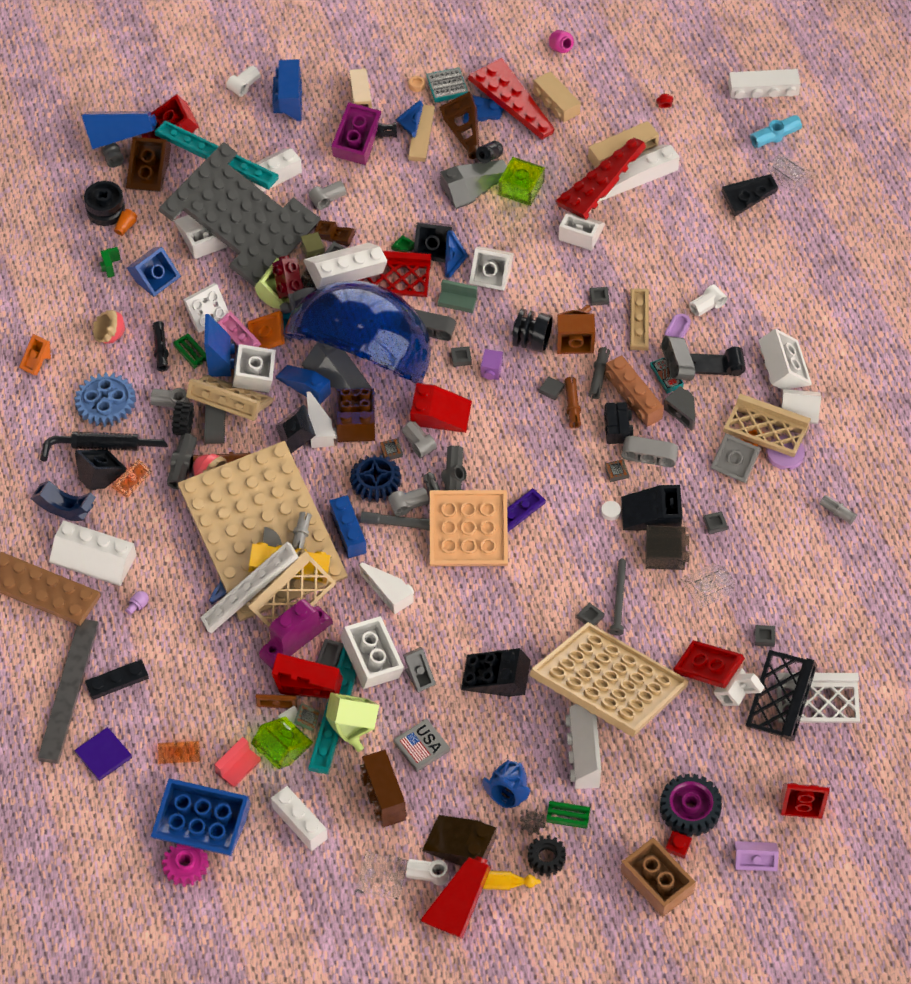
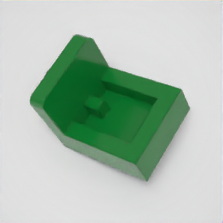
(108, 256)

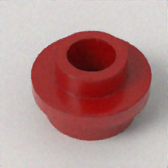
(664, 101)

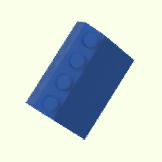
(201, 817)

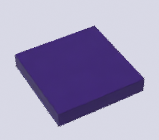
(103, 754)

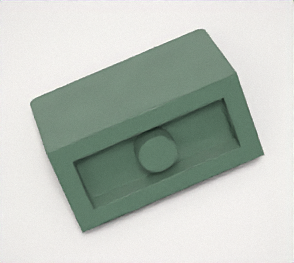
(458, 296)

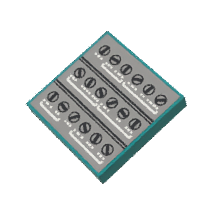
(446, 84)

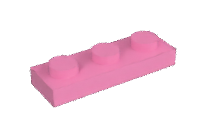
(238, 331)

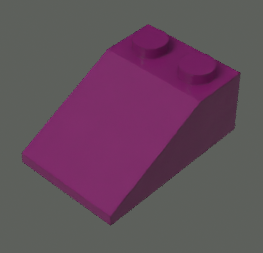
(356, 133)

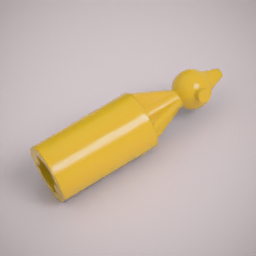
(506, 880)

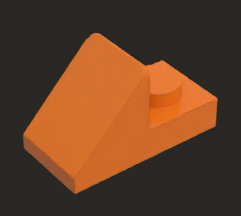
(36, 352)

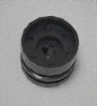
(532, 330)

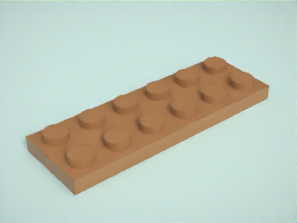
(46, 590)

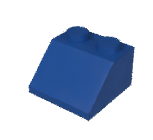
(154, 271)

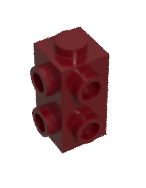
(287, 276)

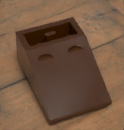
(355, 415)

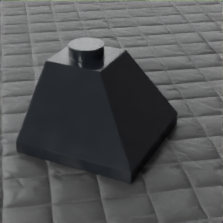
(432, 239)
(296, 429)
(98, 468)

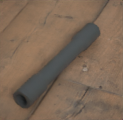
(376, 518)

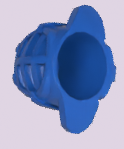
(510, 776)

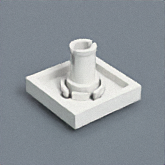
(203, 303)

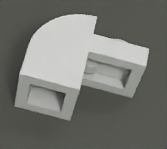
(737, 688)

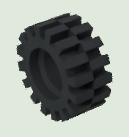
(182, 418)
(546, 844)

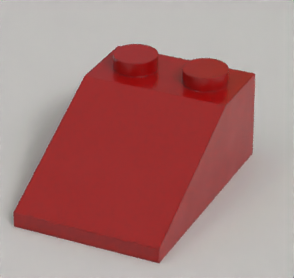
(176, 112)
(439, 408)
(804, 800)

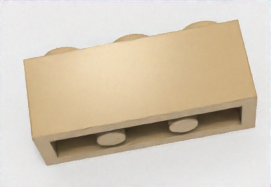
(556, 97)

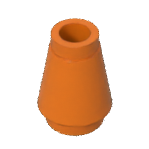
(125, 221)

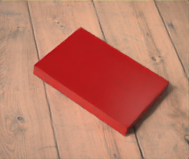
(709, 664)

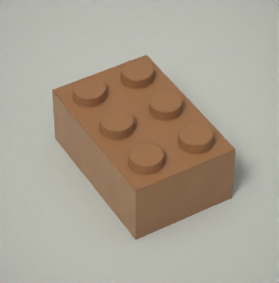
(658, 877)

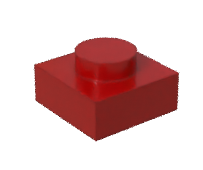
(678, 844)

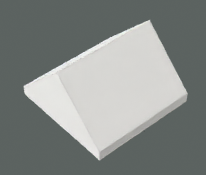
(803, 403)

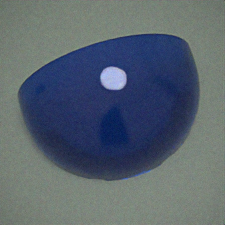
(365, 323)

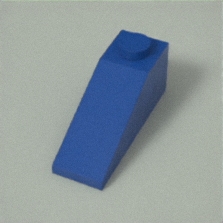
(306, 381)

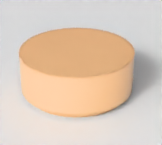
(417, 83)

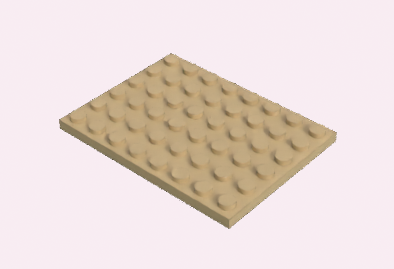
(243, 498)

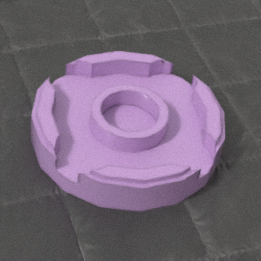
(784, 461)

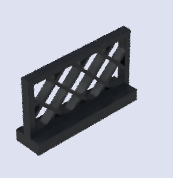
(798, 700)

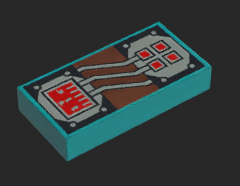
(663, 374)

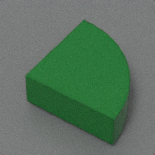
(404, 244)

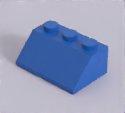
(289, 88)

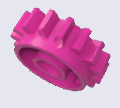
(185, 874)

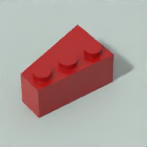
(305, 677)

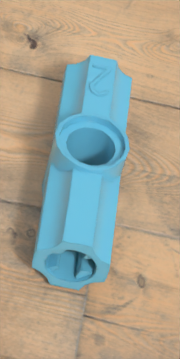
(776, 131)

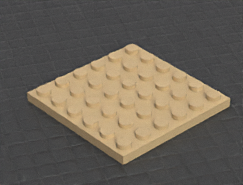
(609, 679)

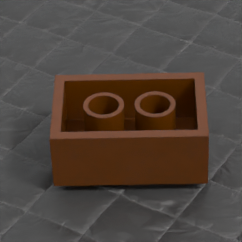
(383, 788)

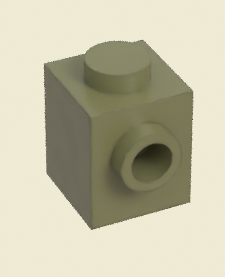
(312, 245)

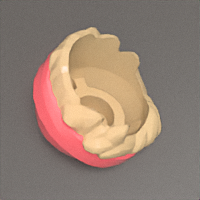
(108, 327)
(207, 462)

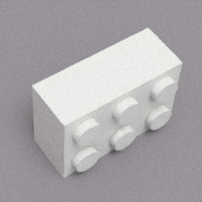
(372, 652)

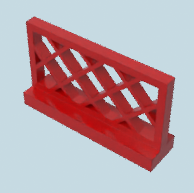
(412, 262)

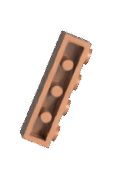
(634, 391)

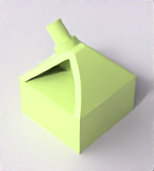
(351, 717)

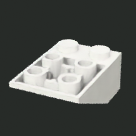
(198, 238)

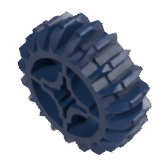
(364, 482)

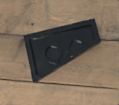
(747, 193)

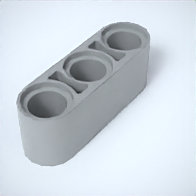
(649, 451)

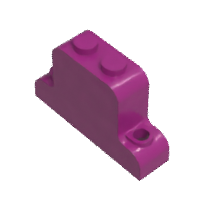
(294, 630)

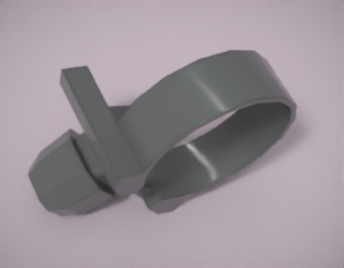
(294, 299)

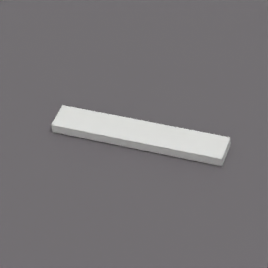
(249, 587)

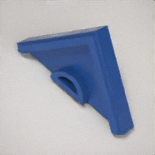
(410, 118)
(454, 254)

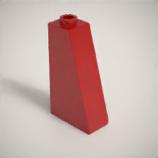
(457, 901)

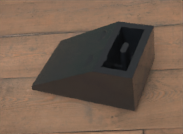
(652, 507)
(497, 672)

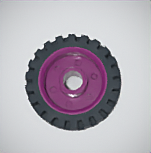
(690, 819)

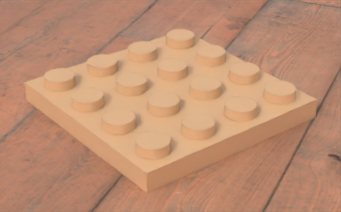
(468, 528)

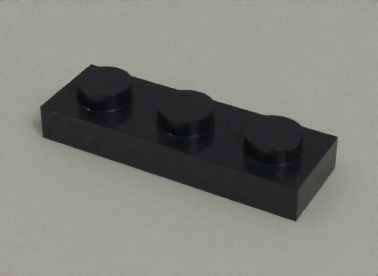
(117, 679)

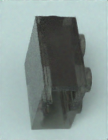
(666, 547)

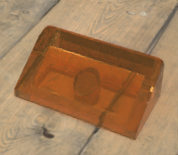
(132, 478)
(179, 752)

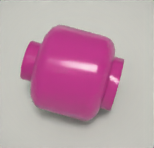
(561, 41)

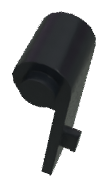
(728, 364)

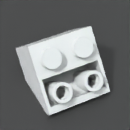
(580, 231)

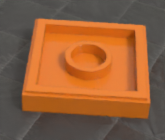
(268, 330)

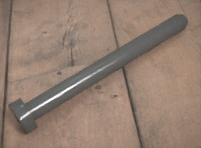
(617, 628)

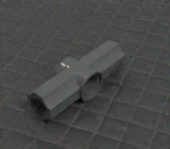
(181, 460)
(454, 471)

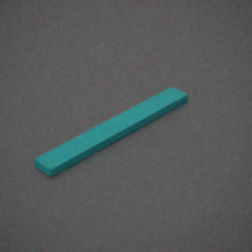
(204, 148)
(327, 737)

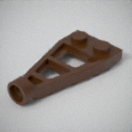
(457, 108)

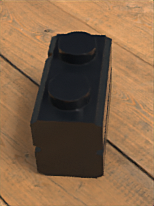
(617, 422)

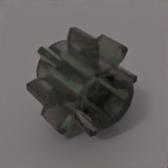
(535, 827)

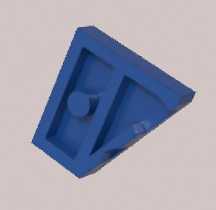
(486, 110)

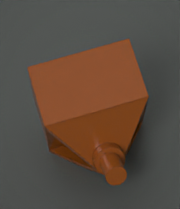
(576, 331)

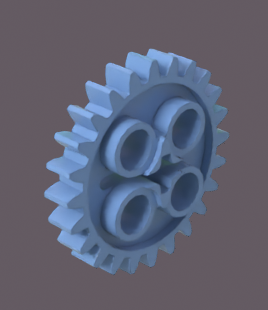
(95, 398)

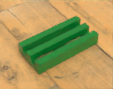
(176, 344)
(569, 807)

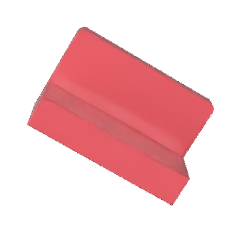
(236, 763)

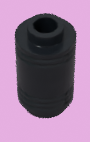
(489, 151)

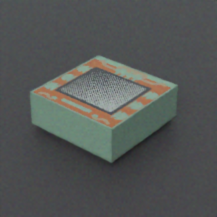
(307, 717)

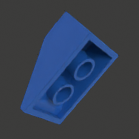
(218, 349)

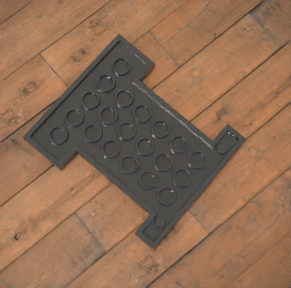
(240, 214)

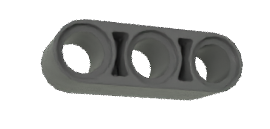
(437, 325)
(678, 358)
(214, 425)

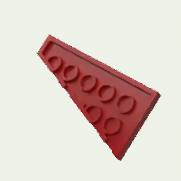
(600, 181)

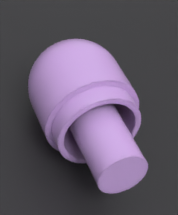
(137, 602)

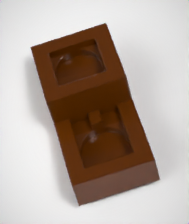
(331, 232)

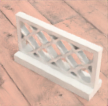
(825, 681)

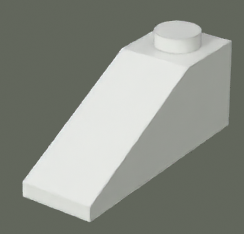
(321, 424)
(388, 587)

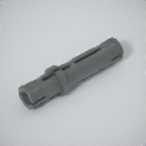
(599, 373)

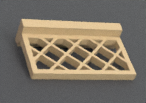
(227, 398)
(772, 416)
(283, 579)

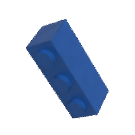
(347, 526)

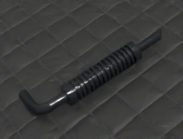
(99, 441)

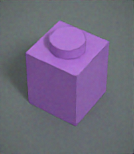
(491, 364)

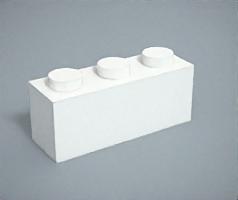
(299, 818)

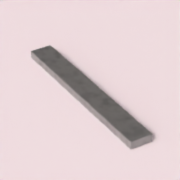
(68, 692)

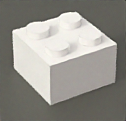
(254, 368)

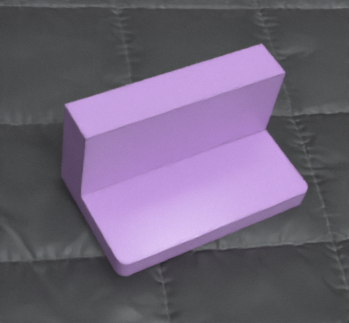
(756, 856)

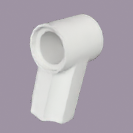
(241, 83)
(711, 298)
(425, 871)

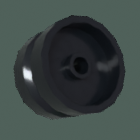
(104, 203)

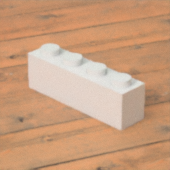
(764, 83)

